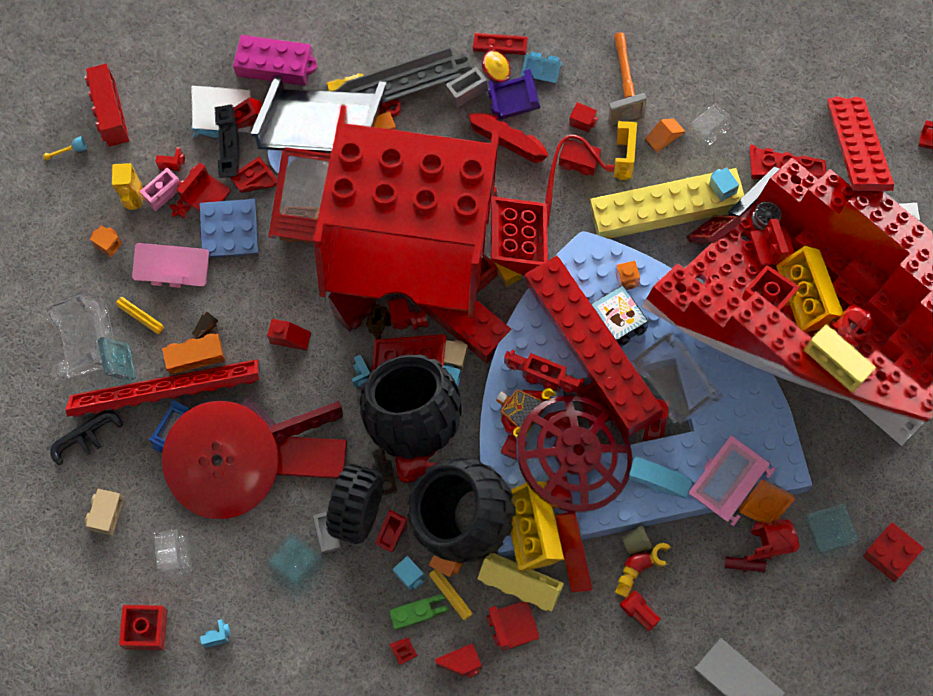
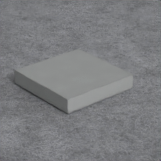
(627, 109)

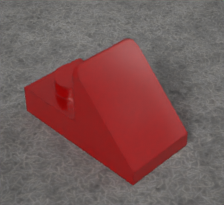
(391, 531)

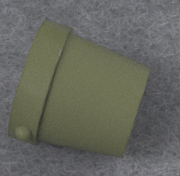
(637, 541)

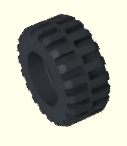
(354, 503)

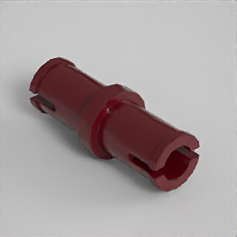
(744, 564)

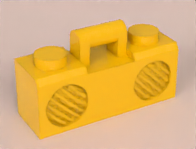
(127, 185)

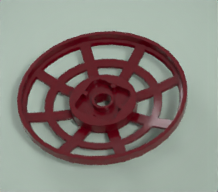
(568, 460)

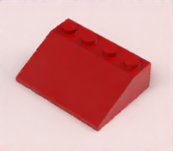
(518, 234)

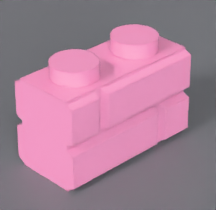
(160, 189)

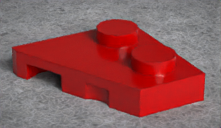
(254, 177)

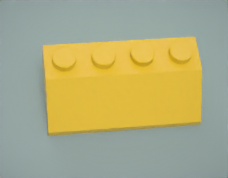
(816, 298)
(534, 530)

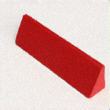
(573, 552)

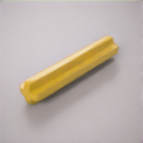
(139, 315)
(451, 594)

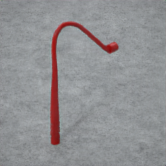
(549, 193)

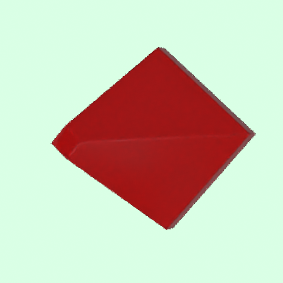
(403, 650)

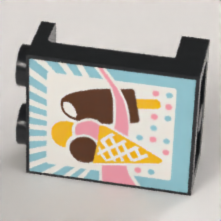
(621, 315)

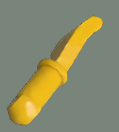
(333, 85)

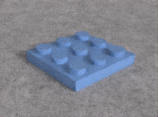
(229, 228)

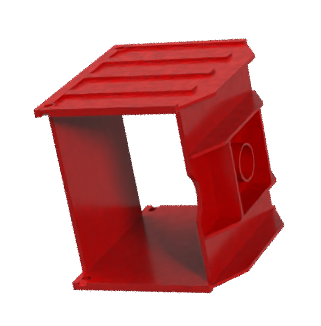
(405, 215)

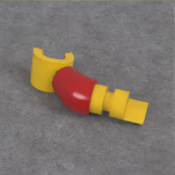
(636, 564)

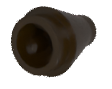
(204, 325)

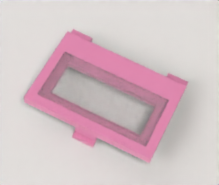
(729, 478)

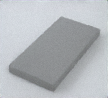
(734, 674)

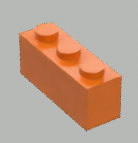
(193, 354)

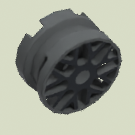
(763, 215)

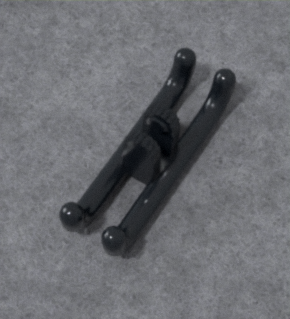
(82, 431)

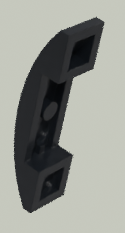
(228, 141)

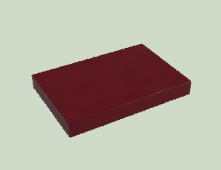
(713, 229)

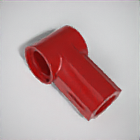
(637, 607)

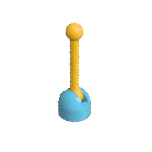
(78, 145)

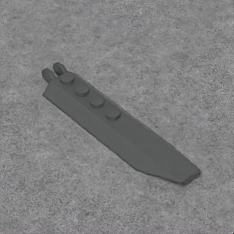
(411, 75)

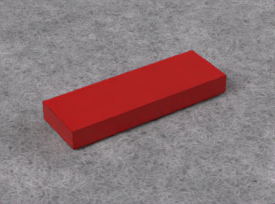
(505, 43)

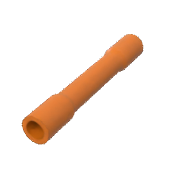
(621, 48)

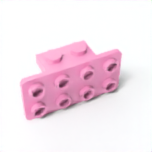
(170, 265)

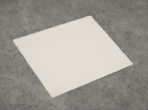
(206, 98)

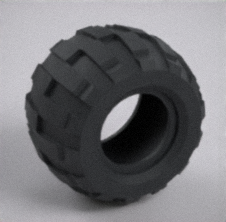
(407, 384)
(434, 508)

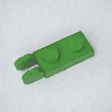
(416, 612)

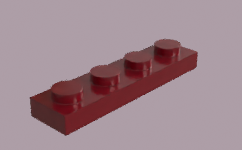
(307, 421)

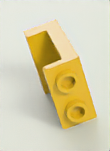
(626, 136)

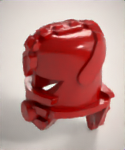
(853, 325)
(411, 469)
(775, 539)

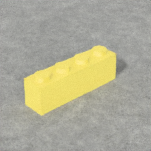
(527, 584)

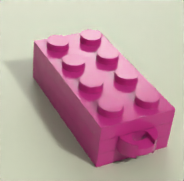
(269, 58)

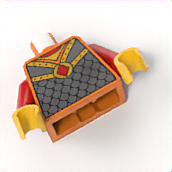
(519, 406)

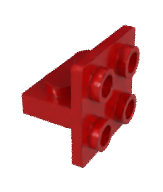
(772, 244)

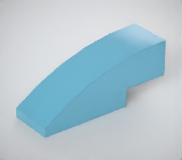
(660, 478)

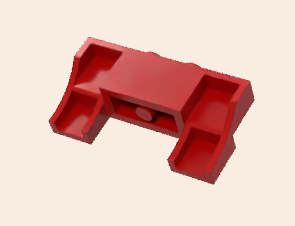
(543, 372)

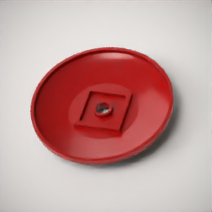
(247, 456)

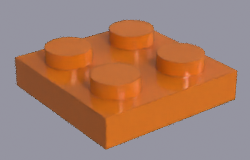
(766, 502)

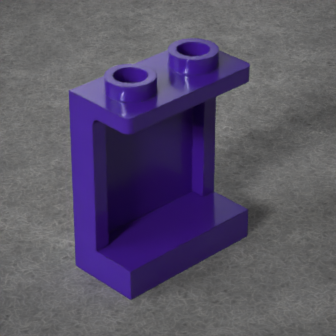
(514, 96)

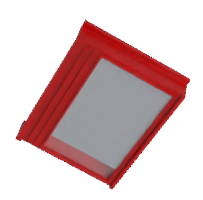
(298, 194)

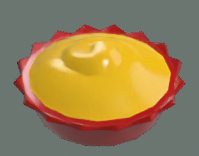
(496, 66)

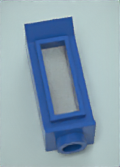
(174, 412)

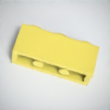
(839, 358)

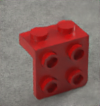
(201, 188)
(512, 625)

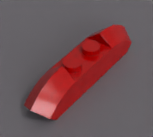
(512, 139)

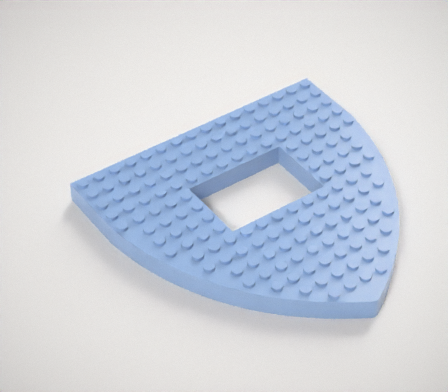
(750, 408)

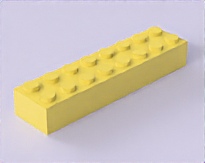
(659, 206)

